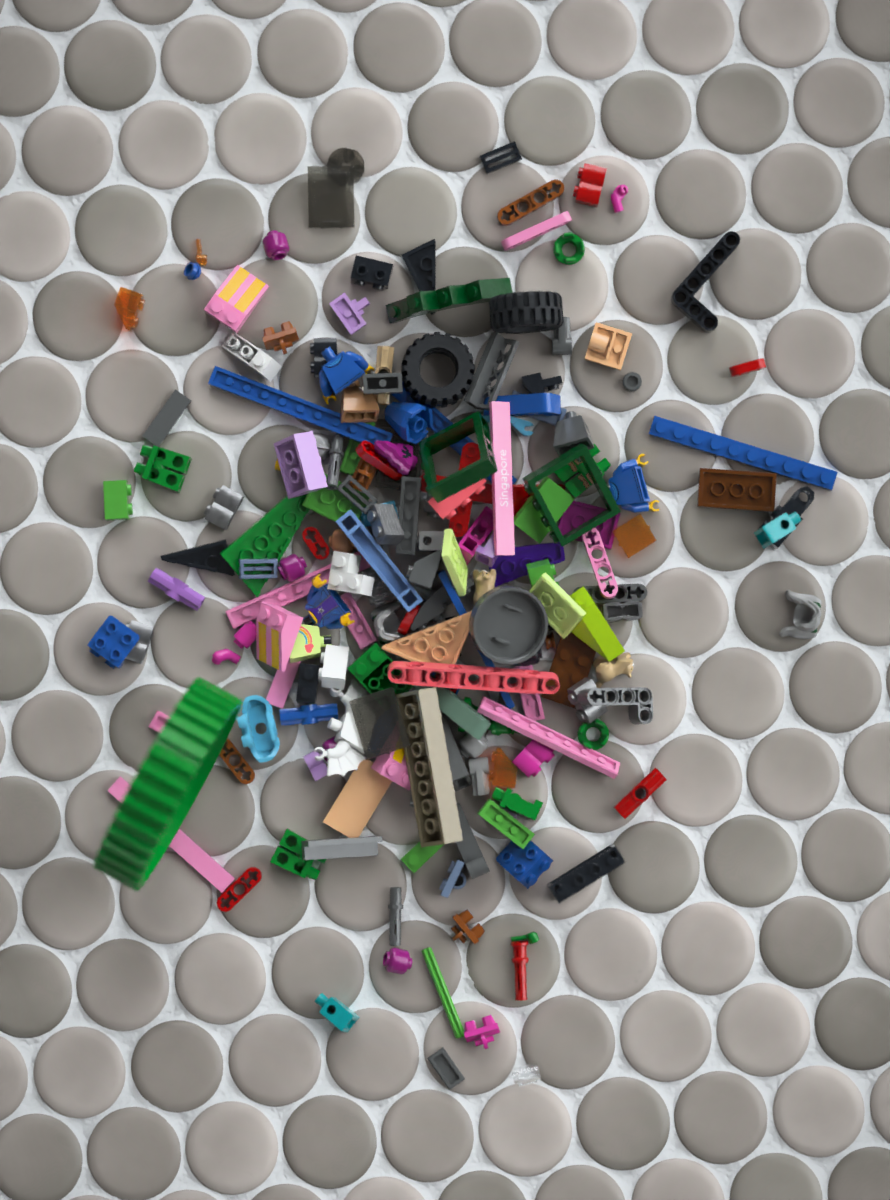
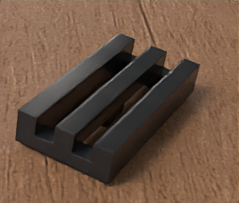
(511, 145)

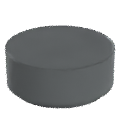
(632, 381)

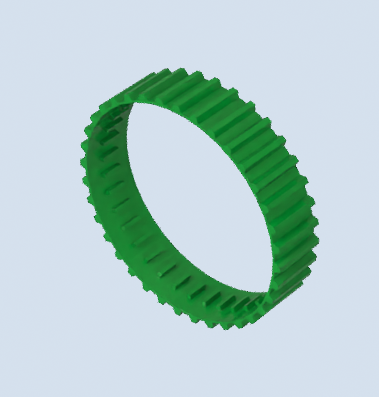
(167, 783)

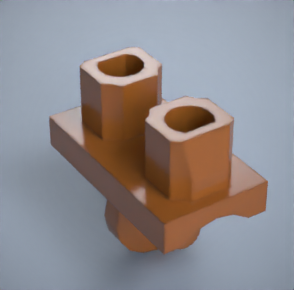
(282, 339)
(363, 474)
(474, 933)

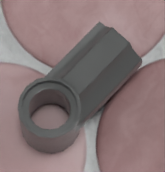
(562, 342)

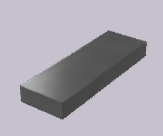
(166, 418)

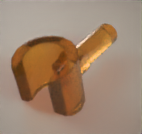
(201, 259)

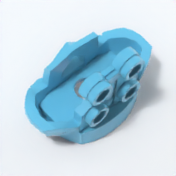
(255, 711)

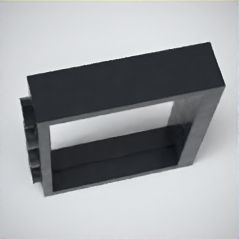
(586, 873)

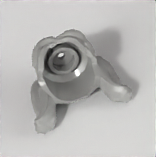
(806, 616)
(386, 622)

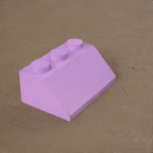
(300, 464)

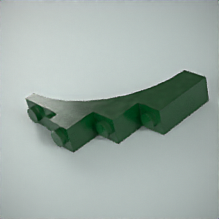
(447, 298)

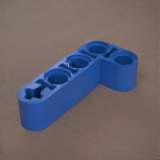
(530, 404)

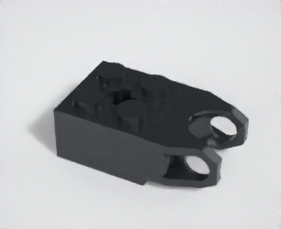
(793, 504)

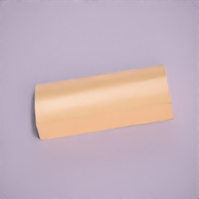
(357, 800)

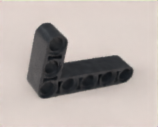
(702, 278)

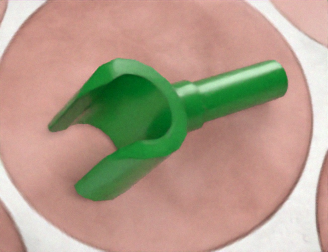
(532, 937)

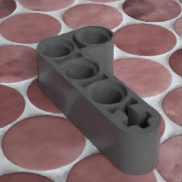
(591, 591)
(615, 698)
(469, 848)

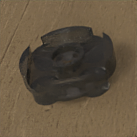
(348, 156)

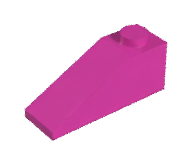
(476, 534)

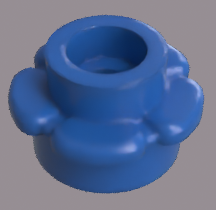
(192, 271)

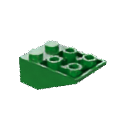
(372, 671)

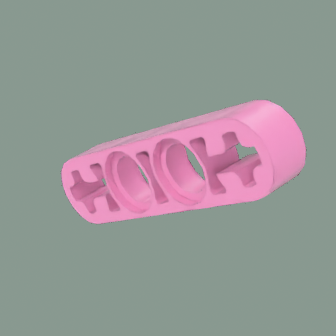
(536, 231)
(601, 562)

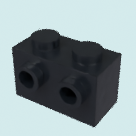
(371, 272)

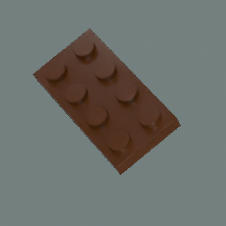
(737, 490)
(570, 664)

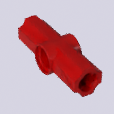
(649, 784)

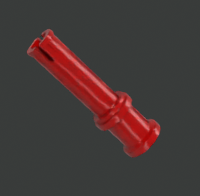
(519, 960)

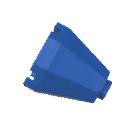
(409, 420)

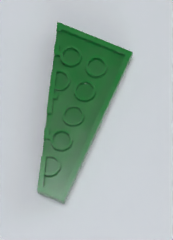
(266, 539)

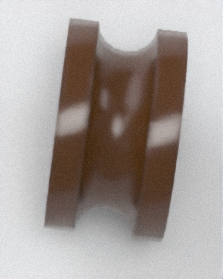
(550, 641)

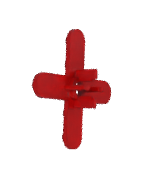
(460, 521)

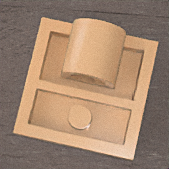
(608, 346)

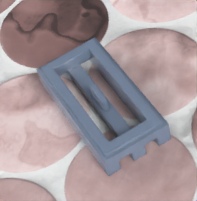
(258, 568)

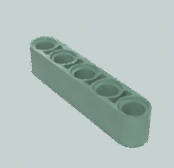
(460, 711)

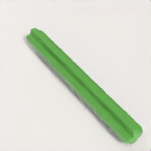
(443, 992)

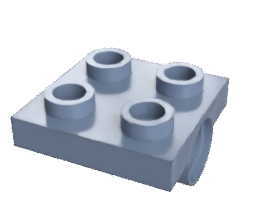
(447, 884)

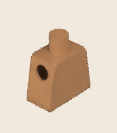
(357, 406)

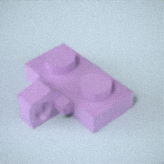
(350, 312)

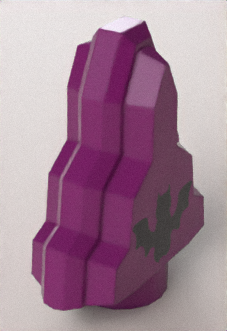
(398, 455)

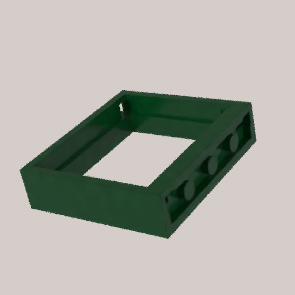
(468, 475)
(598, 480)

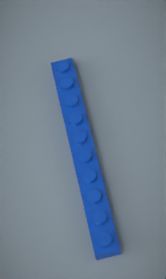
(295, 406)
(743, 453)

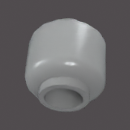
(472, 746)

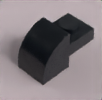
(534, 383)

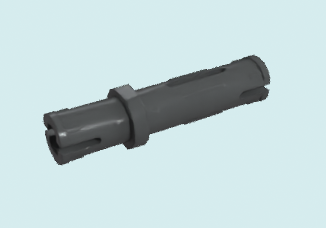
(335, 455)
(395, 912)

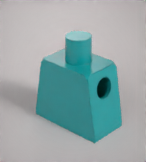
(773, 531)
(343, 1016)

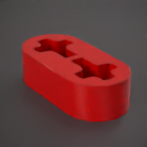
(747, 367)
(319, 540)
(407, 621)

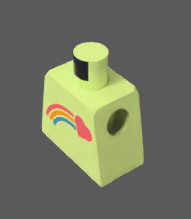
(308, 643)

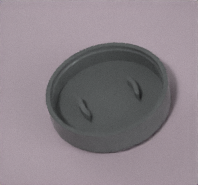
(508, 624)

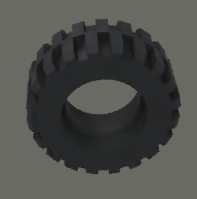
(526, 312)
(444, 345)

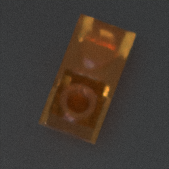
(128, 305)
(504, 770)

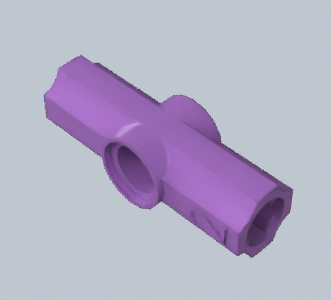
(176, 589)

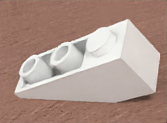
(252, 356)

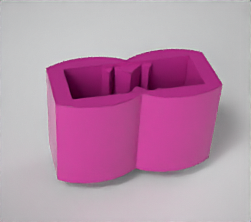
(532, 757)

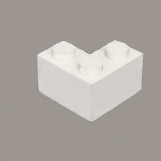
(345, 575)

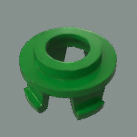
(569, 237)
(595, 745)

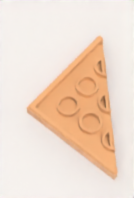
(433, 644)

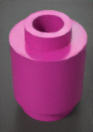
(246, 635)

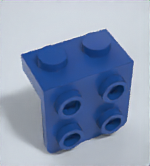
(113, 642)
(525, 863)

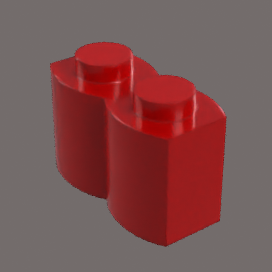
(590, 185)

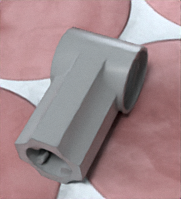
(479, 771)

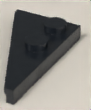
(422, 265)
(202, 557)

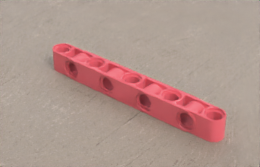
(458, 677)

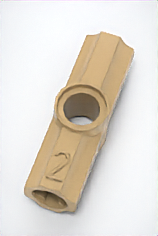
(384, 362)

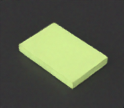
(455, 562)
(560, 608)

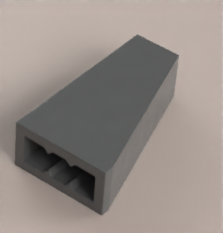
(459, 772)

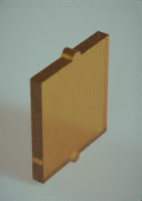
(634, 535)

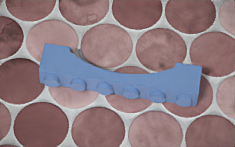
(379, 560)

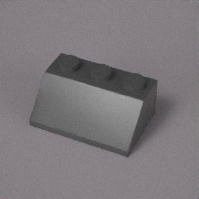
(425, 570)

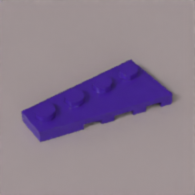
(514, 566)

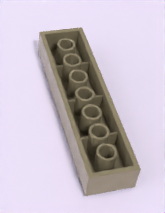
(429, 769)

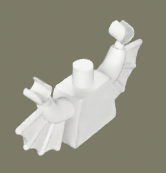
(349, 749)

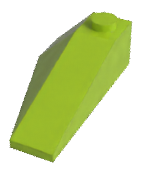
(594, 628)

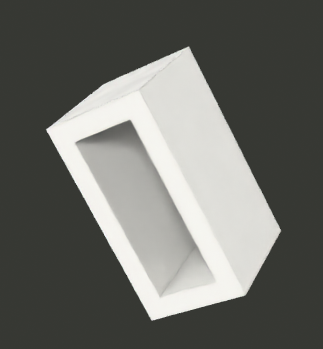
(334, 667)

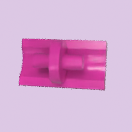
(473, 1033)

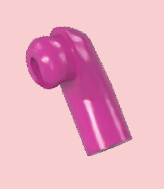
(617, 196)
(225, 654)

